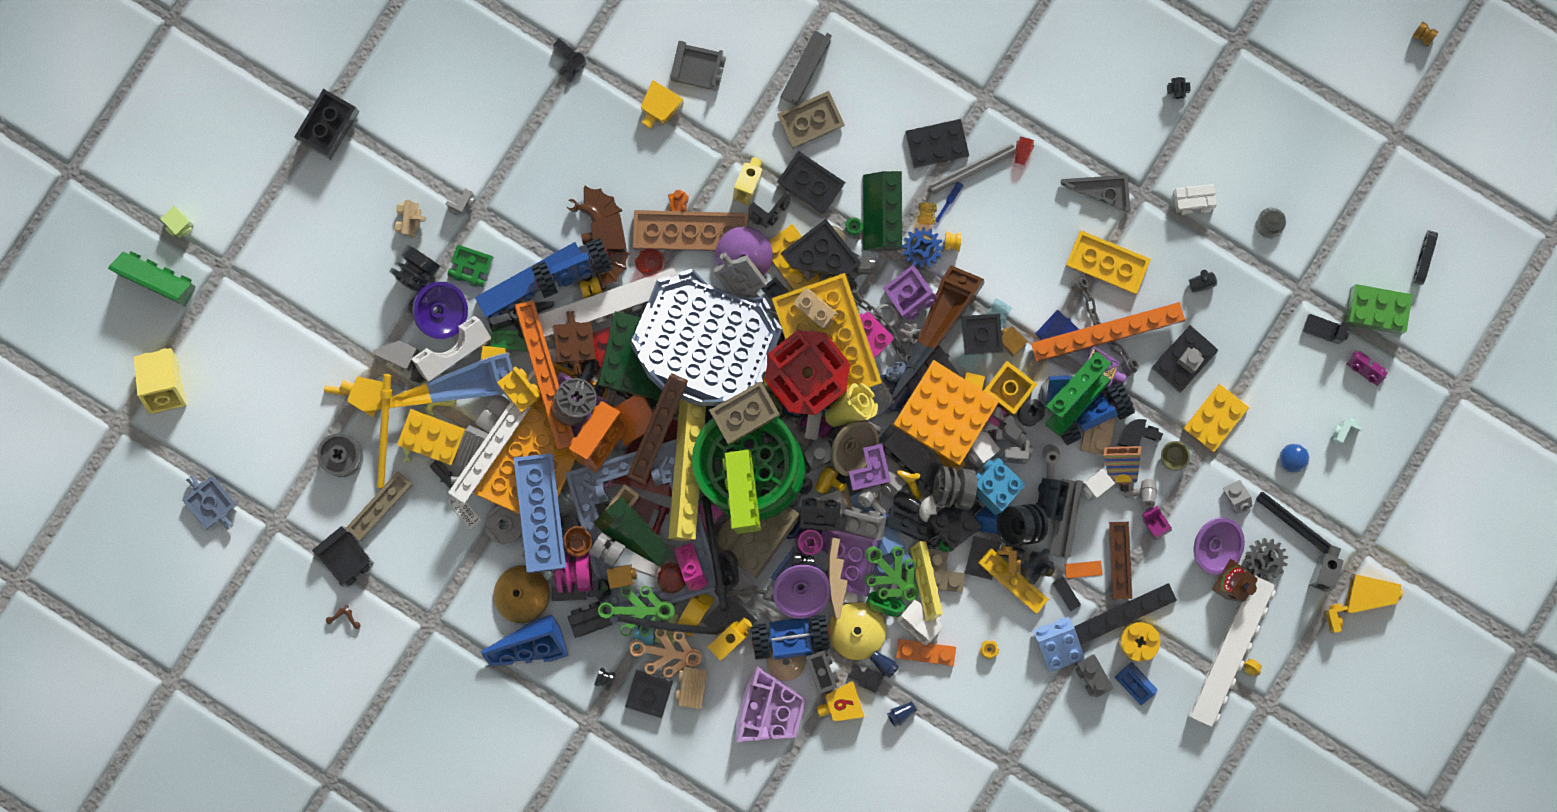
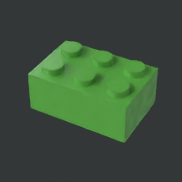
(1378, 309)

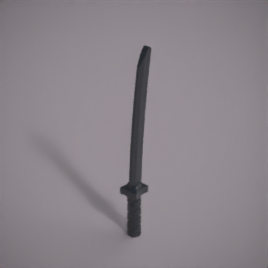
(648, 623)

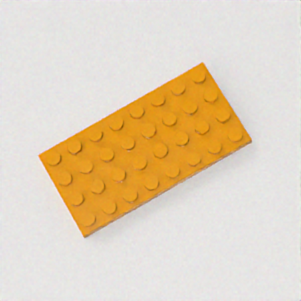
(529, 439)

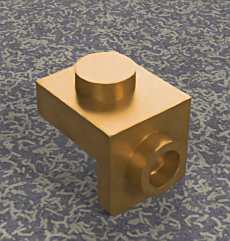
(1014, 562)

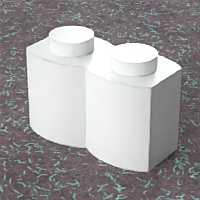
(914, 621)

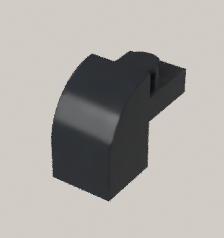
(1135, 430)

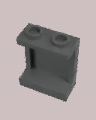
(697, 66)

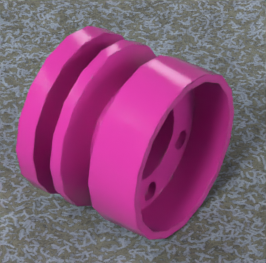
(576, 572)

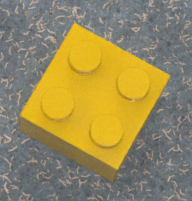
(1010, 388)

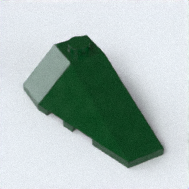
(629, 528)

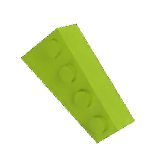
(742, 492)

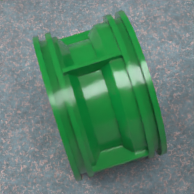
(782, 487)

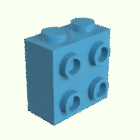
(997, 485)

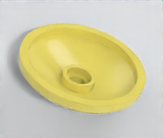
(852, 645)

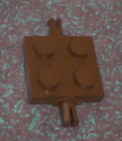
(574, 343)

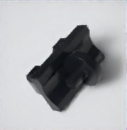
(1038, 566)

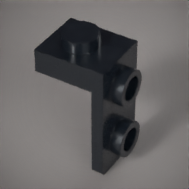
(1326, 329)

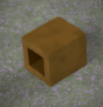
(1012, 340)
(621, 576)

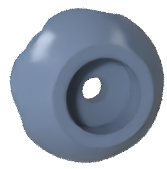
(895, 372)

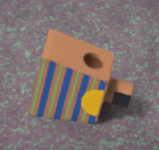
(1123, 465)

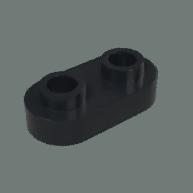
(729, 568)

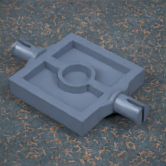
(209, 502)

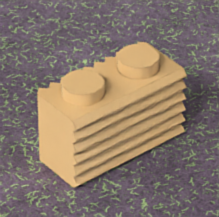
(692, 687)

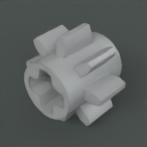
(909, 334)

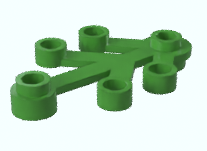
(894, 575)
(640, 610)

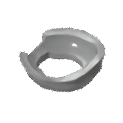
(897, 319)

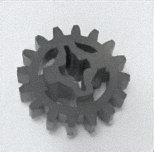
(1269, 550)

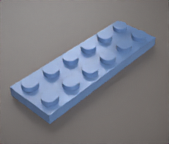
(539, 513)

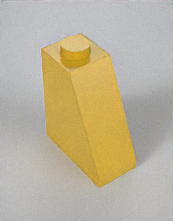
(1371, 593)

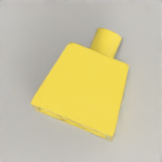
(748, 181)

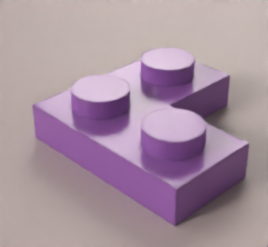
(874, 473)

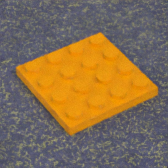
(946, 413)

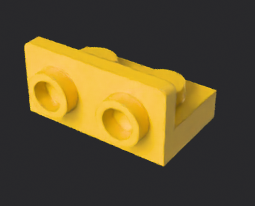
(519, 389)

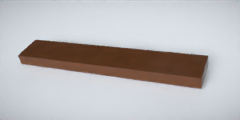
(657, 428)

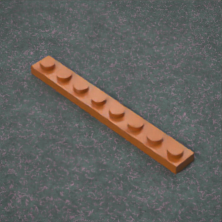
(1108, 332)
(543, 369)

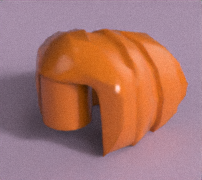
(678, 201)

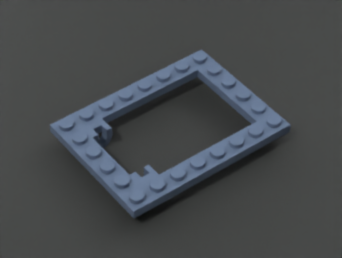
(588, 490)

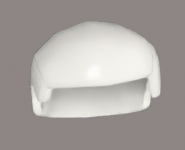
(928, 508)

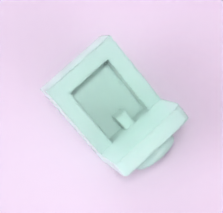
(1341, 431)

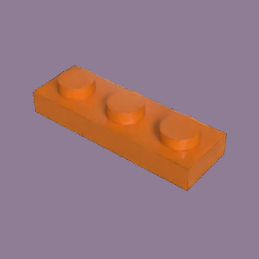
(930, 653)

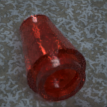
(1023, 150)

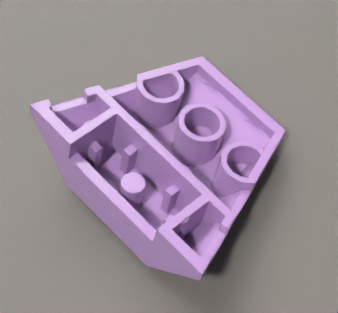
(768, 709)

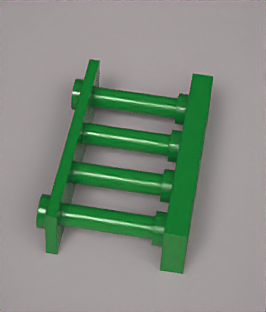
(1078, 394)

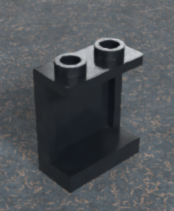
(343, 556)

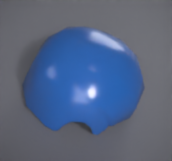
(1294, 458)

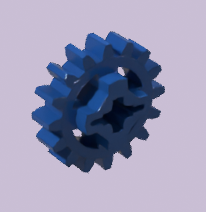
(933, 243)

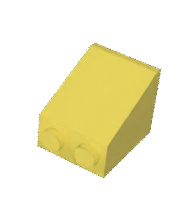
(159, 381)

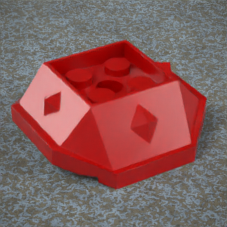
(786, 370)

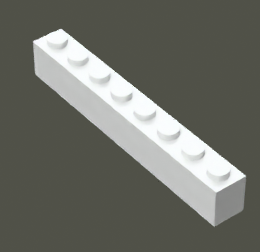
(603, 305)
(1230, 654)

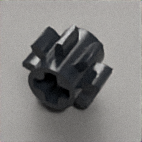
(1178, 88)

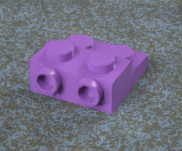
(910, 293)

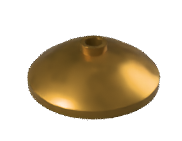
(532, 599)

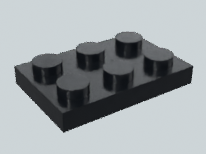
(937, 143)
(811, 182)
(1172, 371)

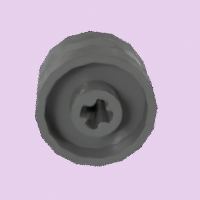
(351, 457)

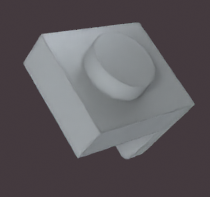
(465, 202)
(1238, 497)

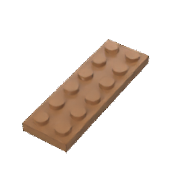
(683, 229)

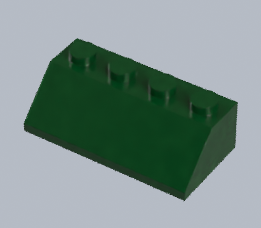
(882, 210)

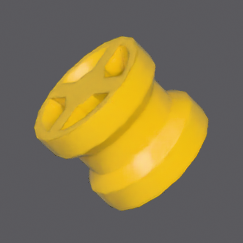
(952, 241)

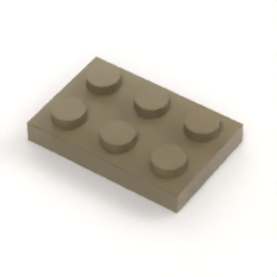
(810, 119)
(744, 413)

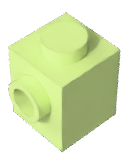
(177, 222)

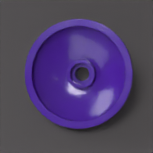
(451, 310)

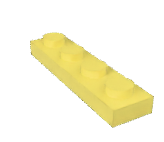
(926, 581)

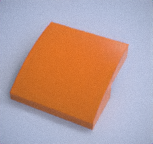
(637, 415)

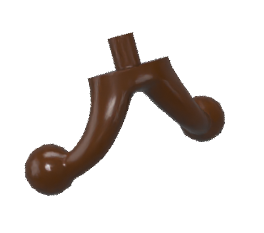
(329, 620)

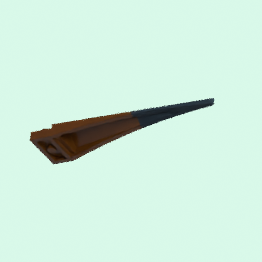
(955, 296)

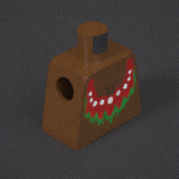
(1235, 582)

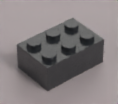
(326, 124)

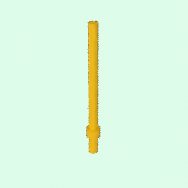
(386, 395)

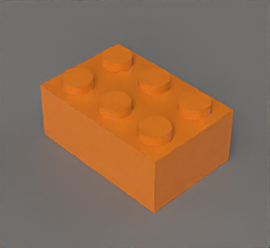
(598, 436)

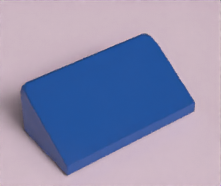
(1136, 683)

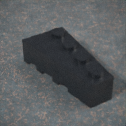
(909, 455)

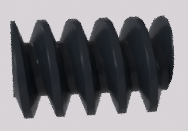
(1034, 406)

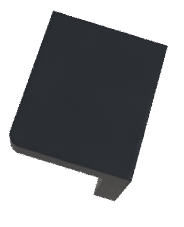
(938, 356)

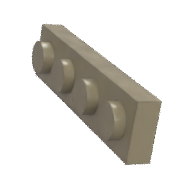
(379, 506)

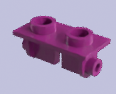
(1373, 373)

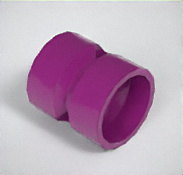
(809, 542)

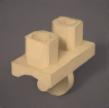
(411, 218)

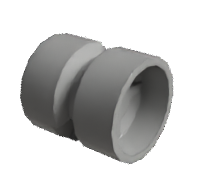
(607, 549)

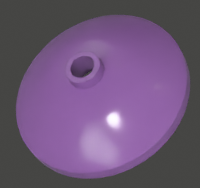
(746, 242)
(1227, 544)
(804, 600)

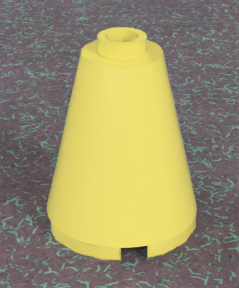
(852, 406)

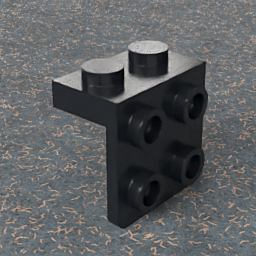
(760, 216)

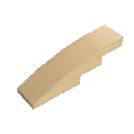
(837, 585)

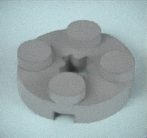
(493, 525)

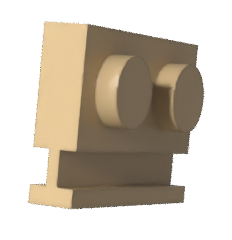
(1098, 437)

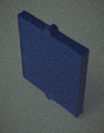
(1055, 326)

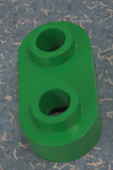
(890, 606)

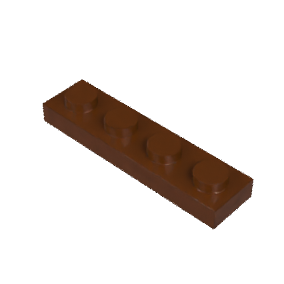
(1120, 560)

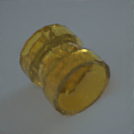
(927, 213)

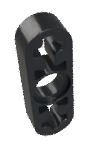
(1425, 257)

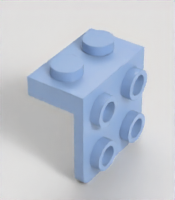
(1059, 644)

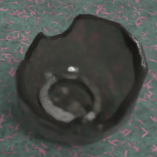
(1271, 222)

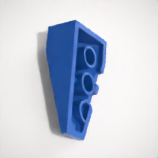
(1052, 386)
(532, 642)

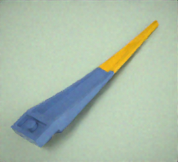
(468, 382)

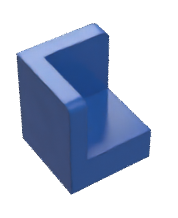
(987, 520)

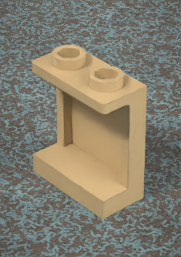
(816, 308)

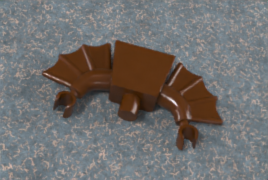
(608, 227)

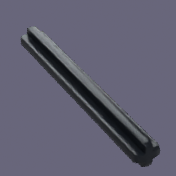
(1293, 522)

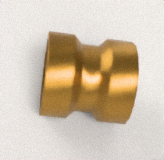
(1425, 34)

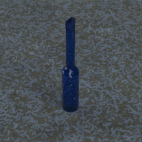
(950, 199)

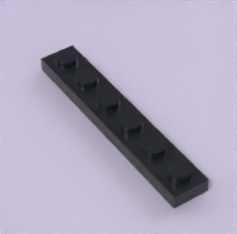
(1125, 613)

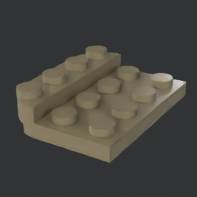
(757, 547)

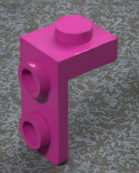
(690, 567)

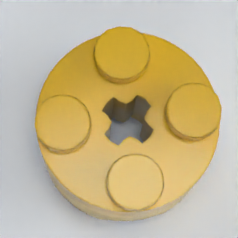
(1148, 635)

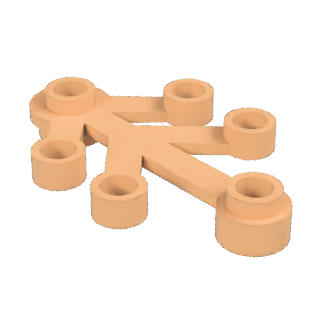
(667, 653)

